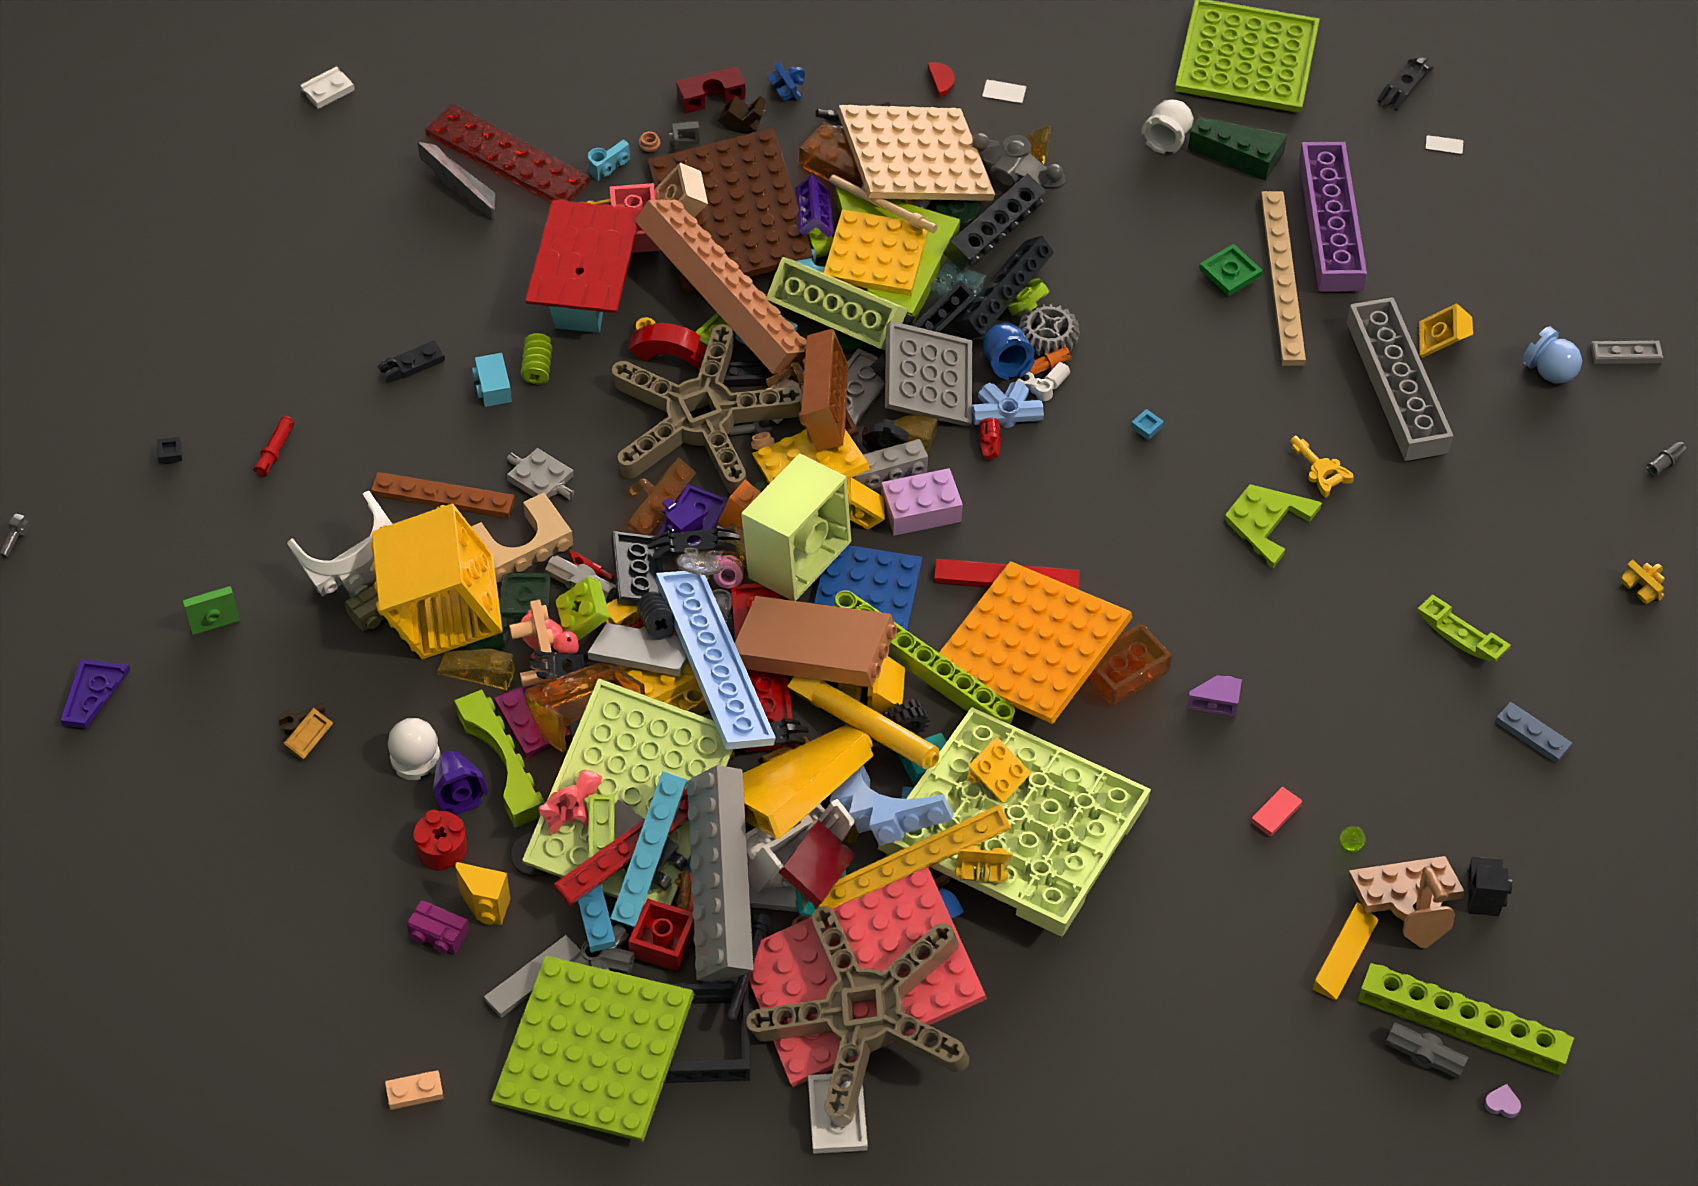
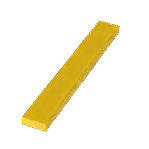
(919, 856)

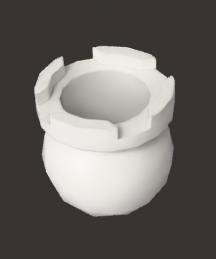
(1168, 126)
(413, 748)

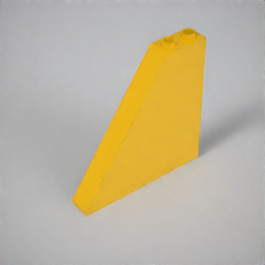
(796, 782)

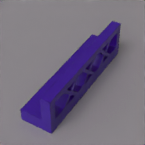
(814, 207)

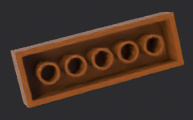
(824, 390)

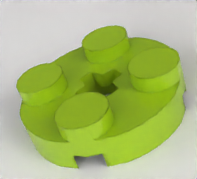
(1028, 296)

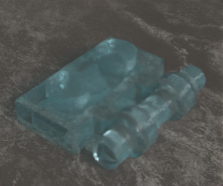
(951, 274)

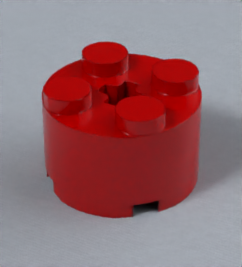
(440, 840)

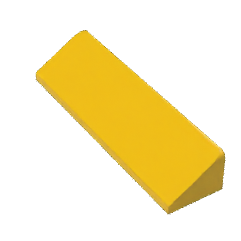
(1345, 953)

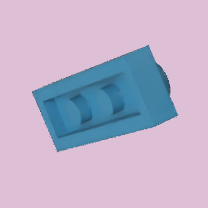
(596, 920)

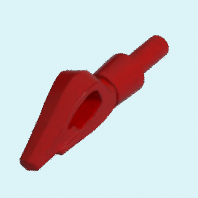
(597, 568)

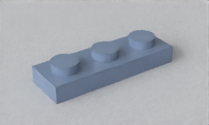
(1533, 732)

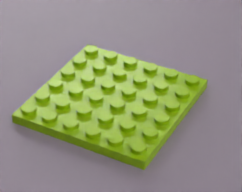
(1247, 55)
(593, 1048)

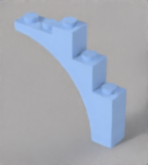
(886, 815)

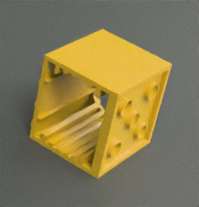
(436, 581)

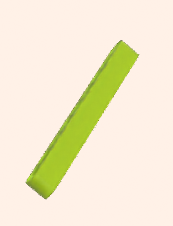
(934, 666)

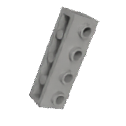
(894, 463)

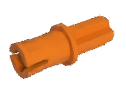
(1050, 360)

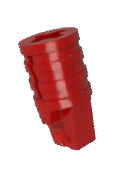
(990, 438)

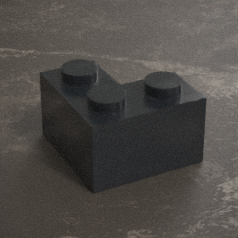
(1487, 886)

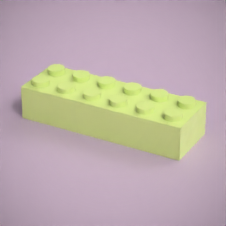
(834, 302)

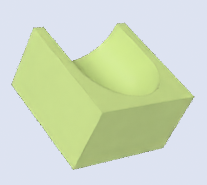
(796, 527)

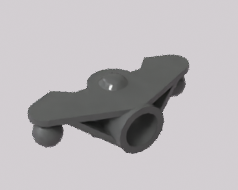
(1013, 161)

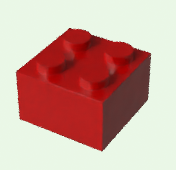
(662, 935)

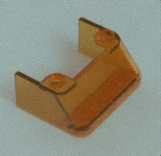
(566, 698)

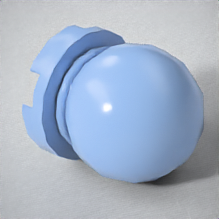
(1554, 357)

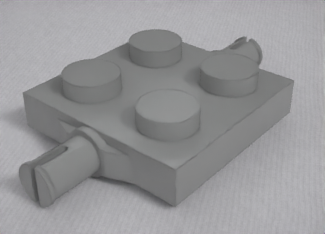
(540, 474)

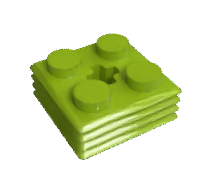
(582, 607)

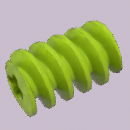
(536, 359)

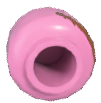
(732, 574)

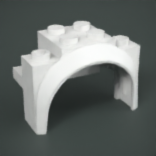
(351, 568)
(768, 855)

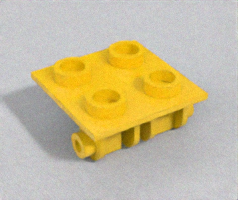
(998, 770)
(972, 857)

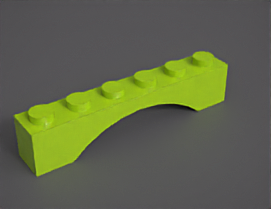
(479, 720)

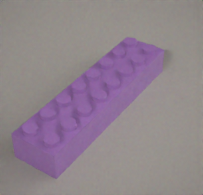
(1332, 217)

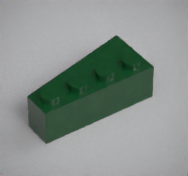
(1238, 146)

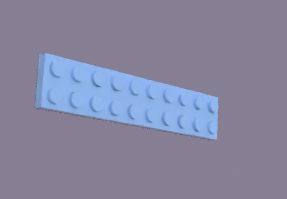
(715, 661)

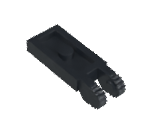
(411, 361)

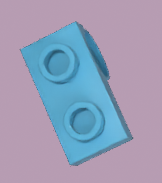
(605, 162)

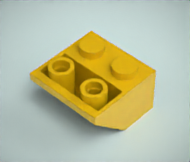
(888, 687)

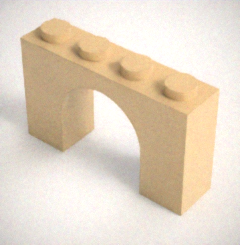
(551, 537)

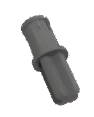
(1666, 458)

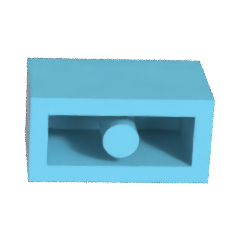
(493, 380)

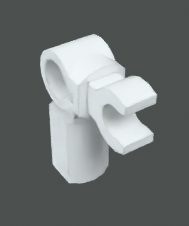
(1044, 387)

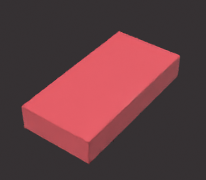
(1276, 811)

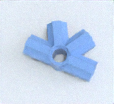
(1007, 407)

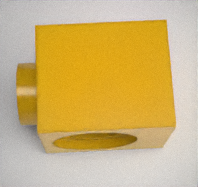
(621, 614)

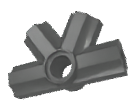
(610, 959)

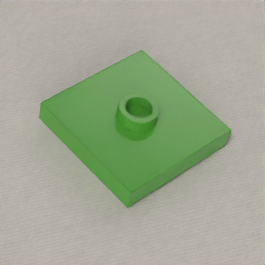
(211, 610)

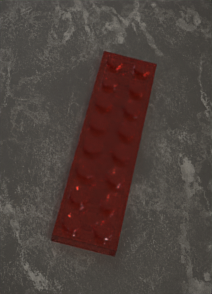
(507, 155)

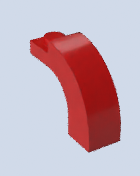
(668, 339)

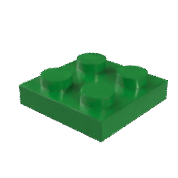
(1230, 269)

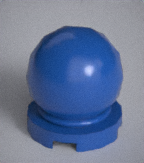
(1008, 351)

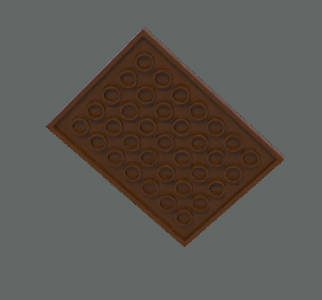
(748, 201)

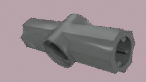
(1426, 1050)

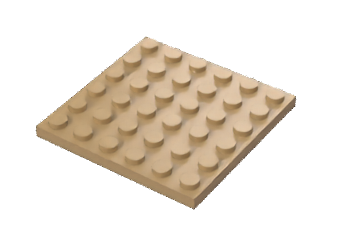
(915, 153)

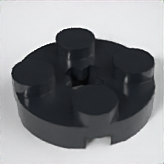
(883, 435)

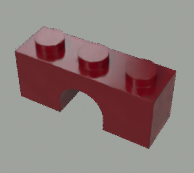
(725, 83)

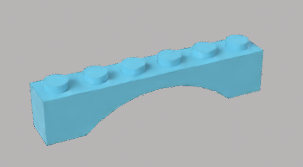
(648, 849)

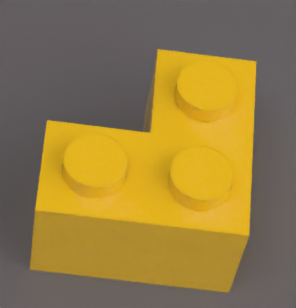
(865, 505)

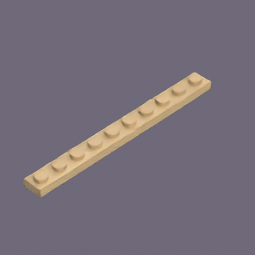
(1283, 279)

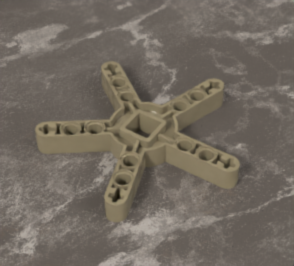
(705, 430)
(871, 1033)

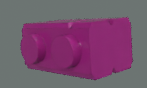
(437, 927)

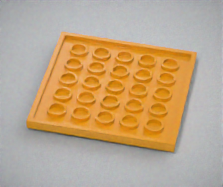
(1035, 640)

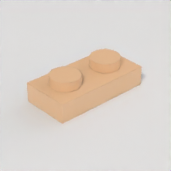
(414, 1090)

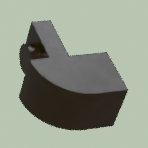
(742, 117)

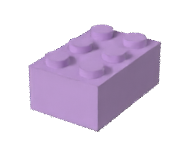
(921, 502)

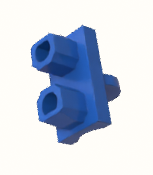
(794, 77)

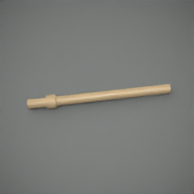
(915, 219)

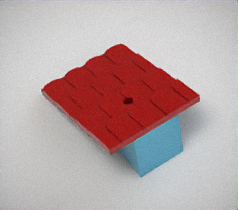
(583, 262)

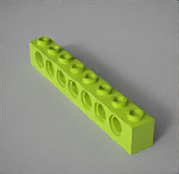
(1473, 1030)

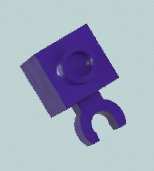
(682, 518)

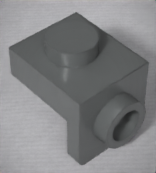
(684, 134)

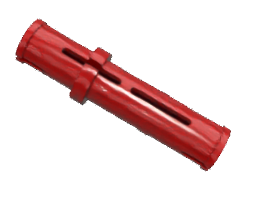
(271, 452)

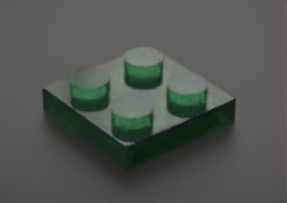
(520, 589)

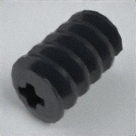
(656, 615)

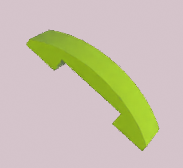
(1460, 633)

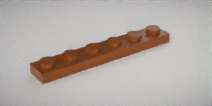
(439, 494)

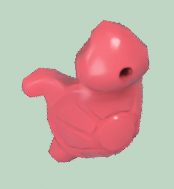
(563, 641)
(568, 803)

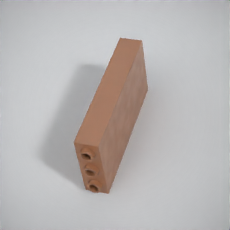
(815, 641)

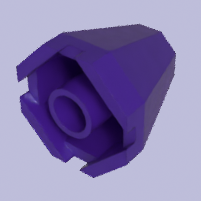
(458, 783)

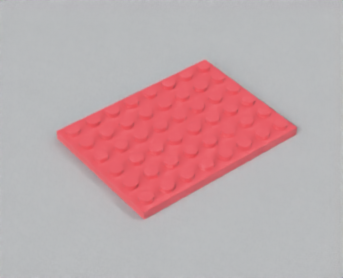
(879, 928)

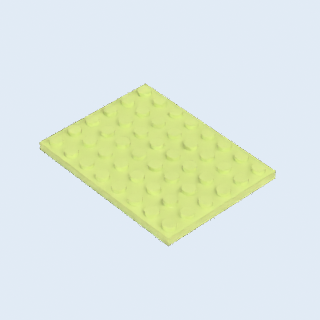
(629, 745)

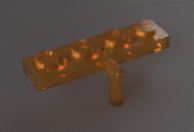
(669, 486)

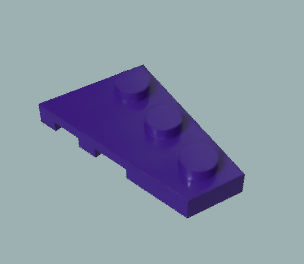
(91, 690)

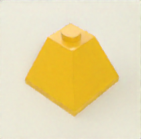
(1444, 329)

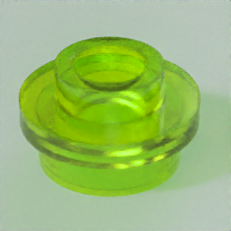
(1355, 833)

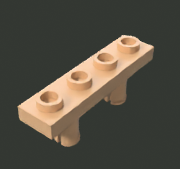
(544, 637)

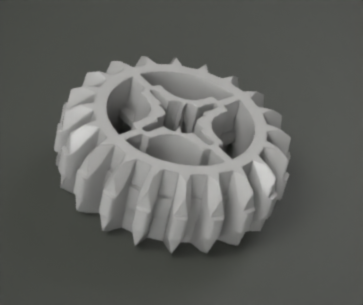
(1050, 325)

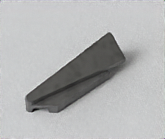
(458, 179)

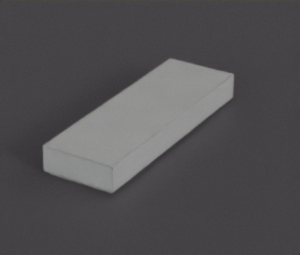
(1626, 352)

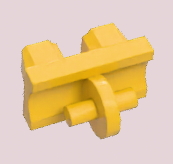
(1647, 578)

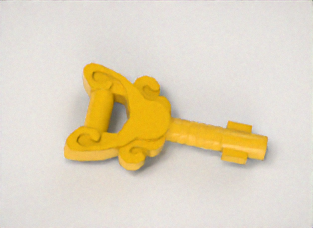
(1322, 468)

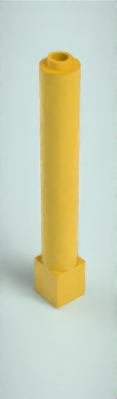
(866, 720)

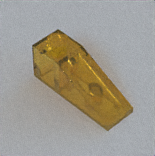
(479, 666)

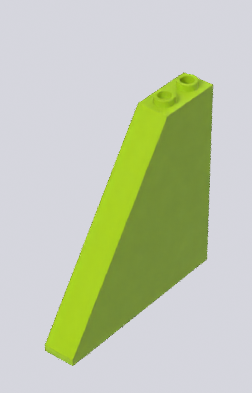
(932, 256)

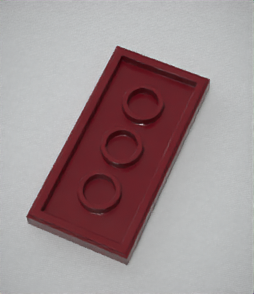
(817, 863)

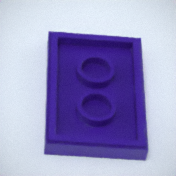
(707, 503)

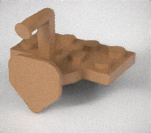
(1413, 894)

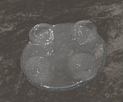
(700, 562)

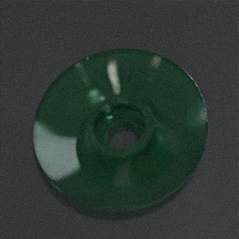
(961, 209)

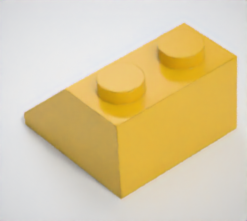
(484, 892)

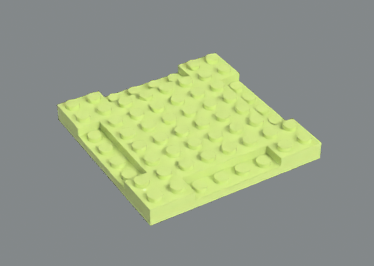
(1060, 817)

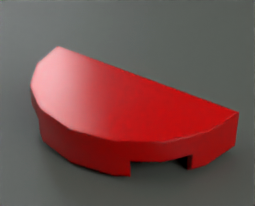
(942, 77)

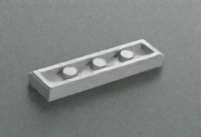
(520, 984)

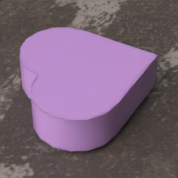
(1503, 1101)

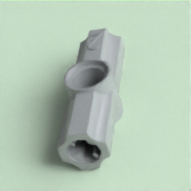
(571, 574)

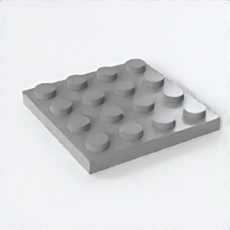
(928, 373)

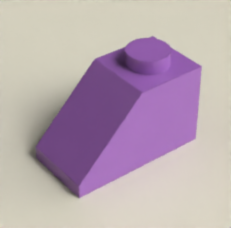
(1216, 696)

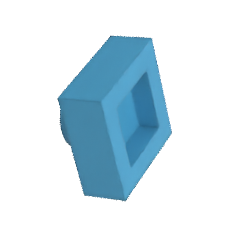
(1147, 424)

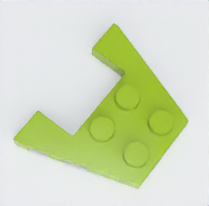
(1260, 511)

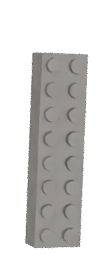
(1399, 379)
(719, 875)

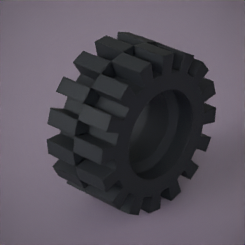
(909, 715)

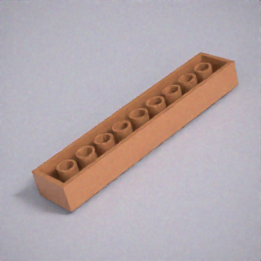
(722, 284)

